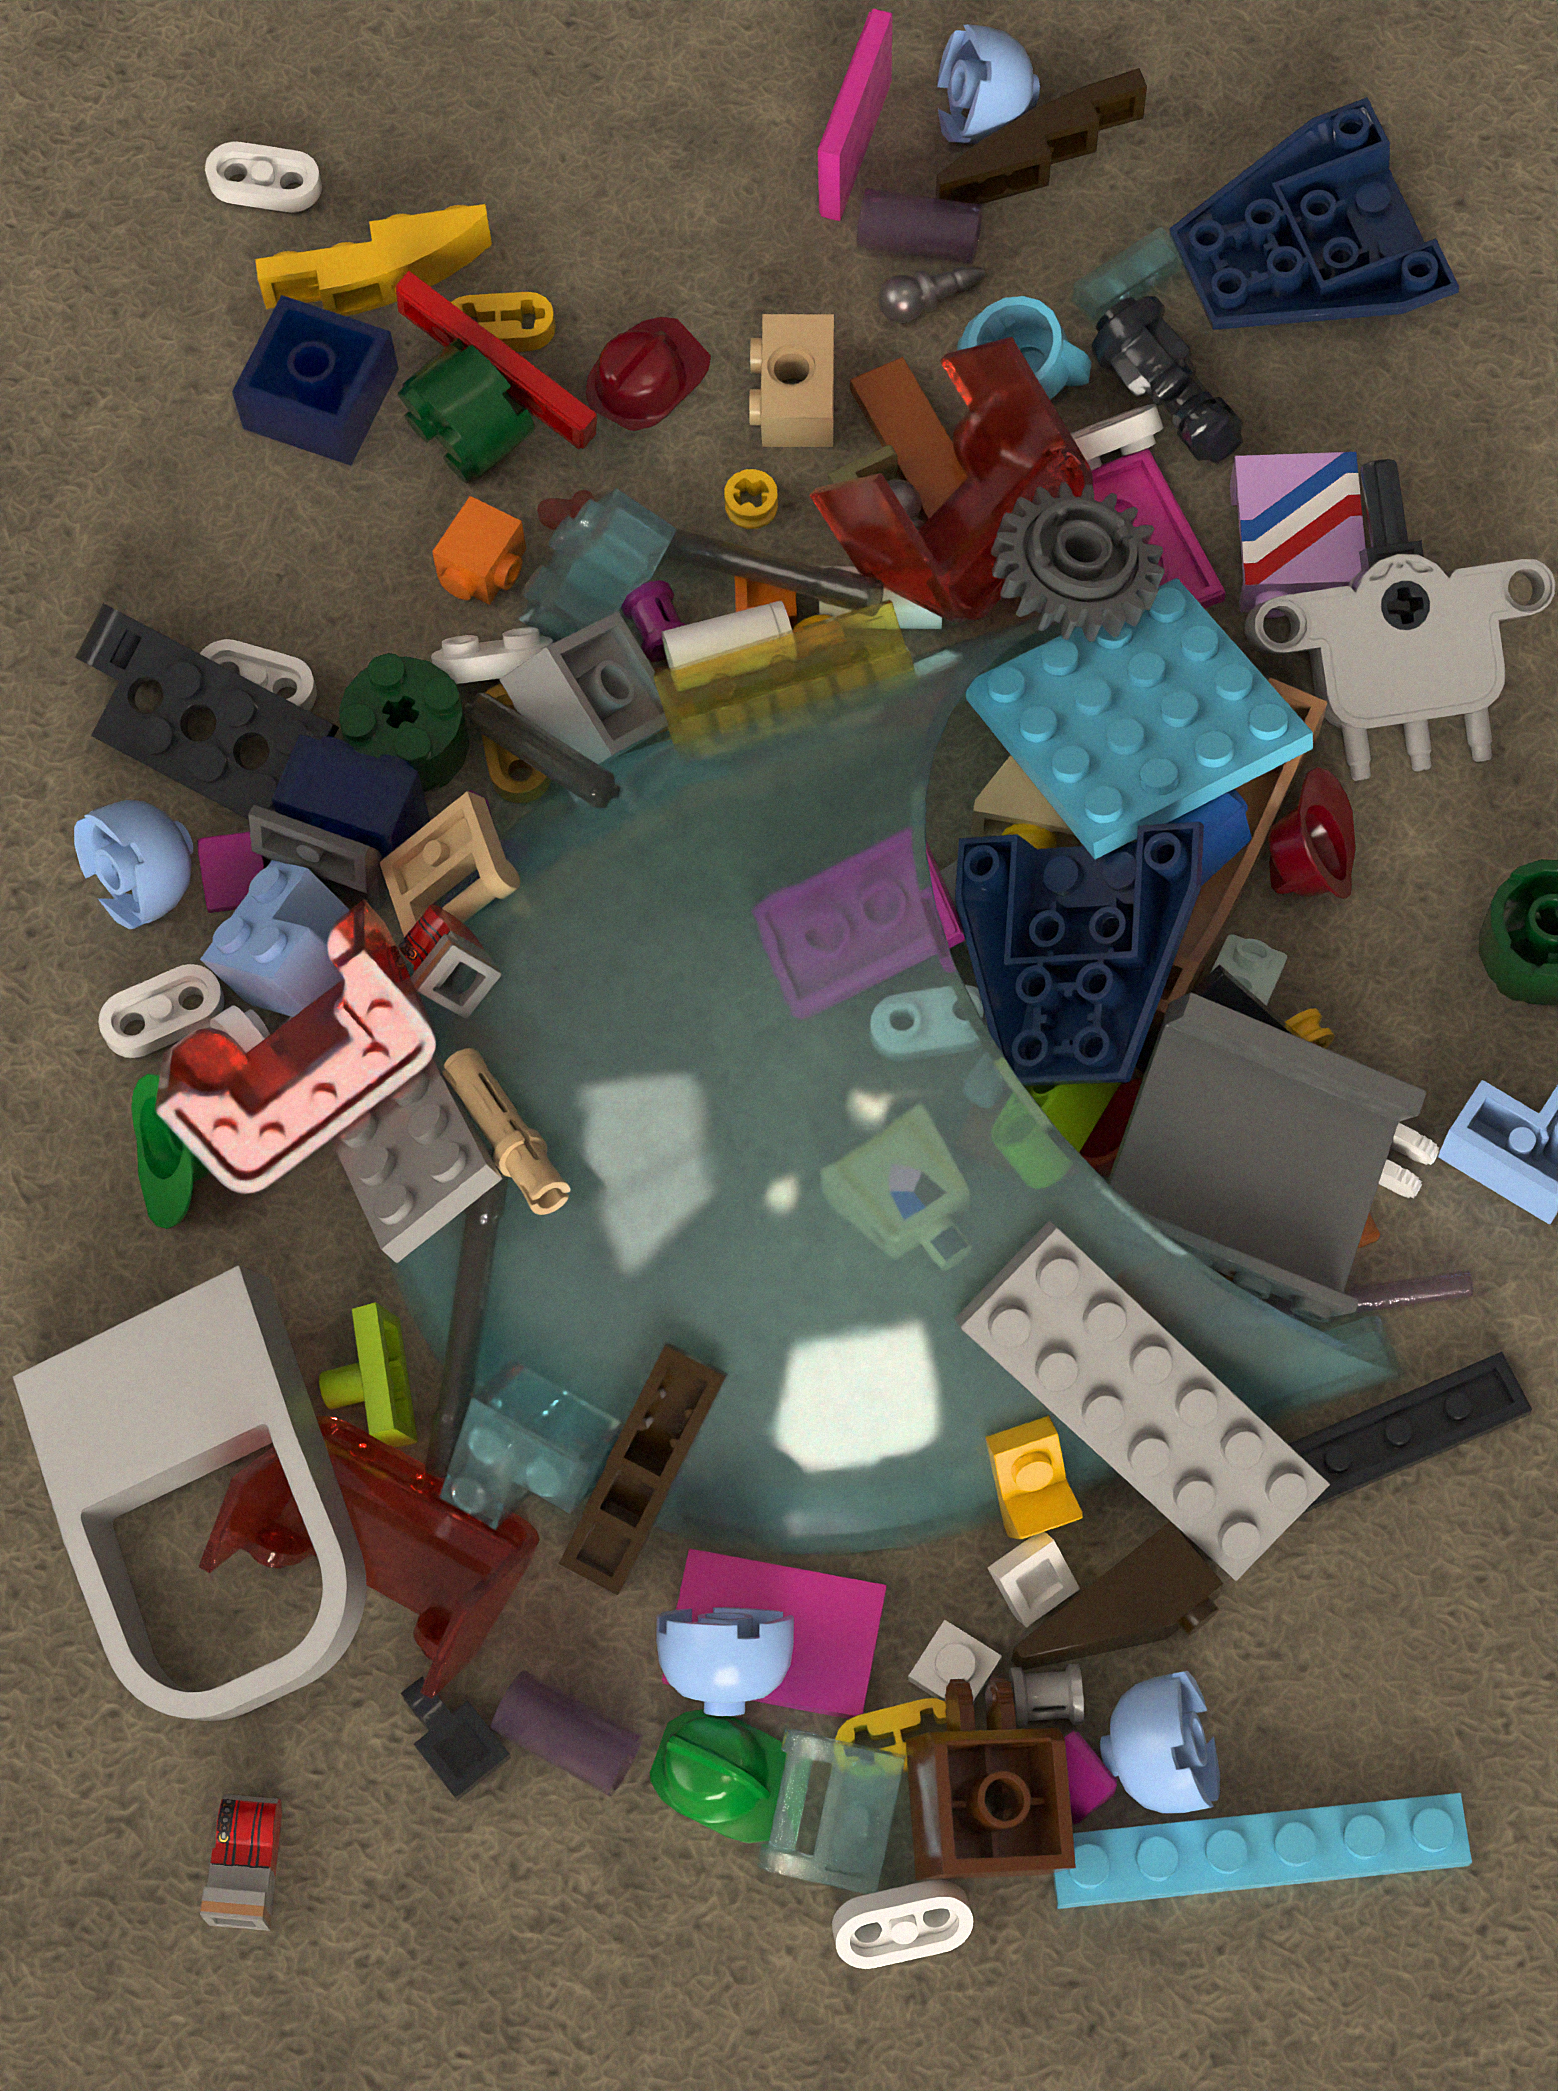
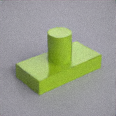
(377, 1378)

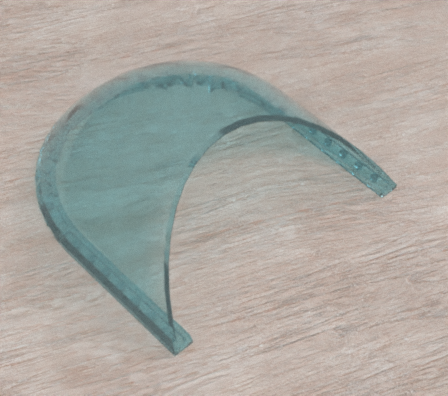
(797, 1136)

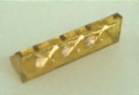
(783, 671)

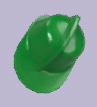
(164, 1160)
(720, 1774)

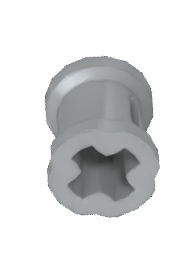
(1048, 1695)

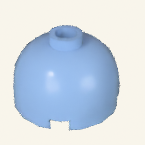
(990, 77)
(139, 851)
(725, 1655)
(1162, 1747)

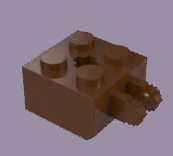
(962, 1767)

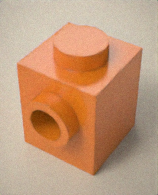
(480, 552)

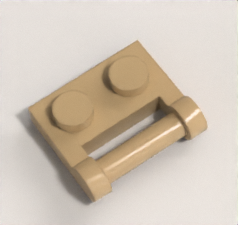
(443, 856)

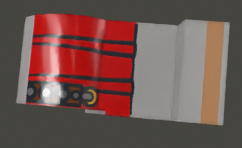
(443, 957)
(243, 1863)

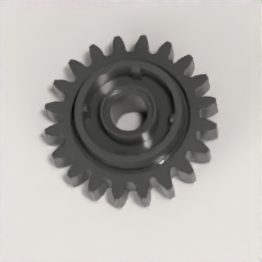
(1077, 561)

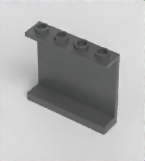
(1260, 1152)

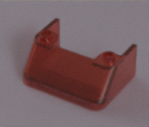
(1006, 449)
(410, 1541)

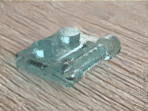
(854, 1814)

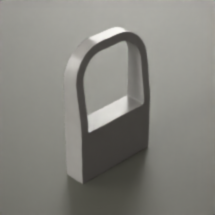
(158, 1410)

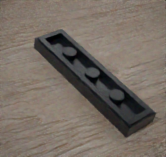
(1414, 1427)

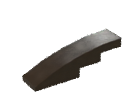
(1022, 151)
(643, 1467)

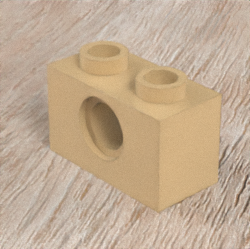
(801, 350)

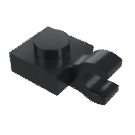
(458, 1743)

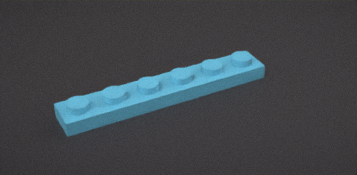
(1265, 1850)

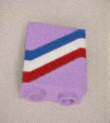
(1296, 523)

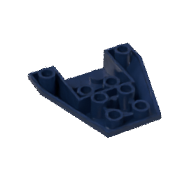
(1312, 233)
(1075, 946)

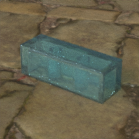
(1127, 275)

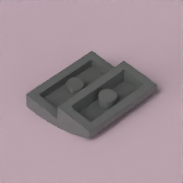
(338, 862)

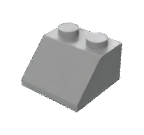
(591, 690)

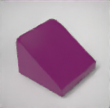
(227, 869)
(1088, 1777)

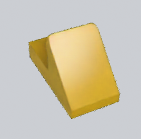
(1031, 1479)

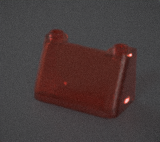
(312, 1076)

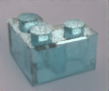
(594, 565)
(525, 1440)

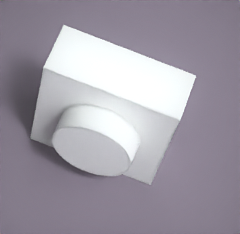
(1033, 1578)
(954, 1656)

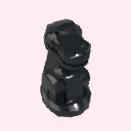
(1157, 365)

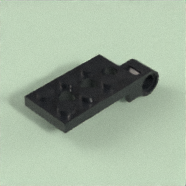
(192, 682)

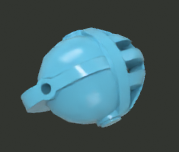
(1037, 336)

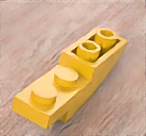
(365, 274)

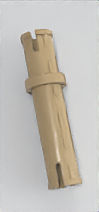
(517, 1148)

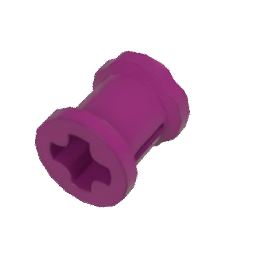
(652, 613)

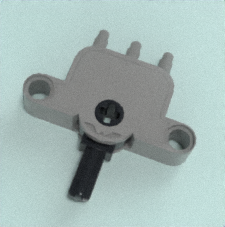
(1408, 667)

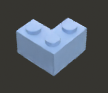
(277, 941)
(1508, 1148)

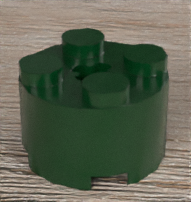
(466, 408)
(407, 712)
(1512, 940)

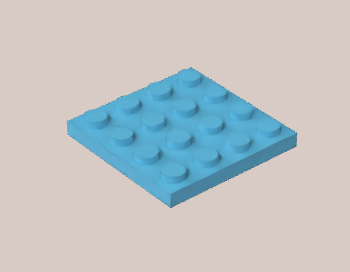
(1138, 720)

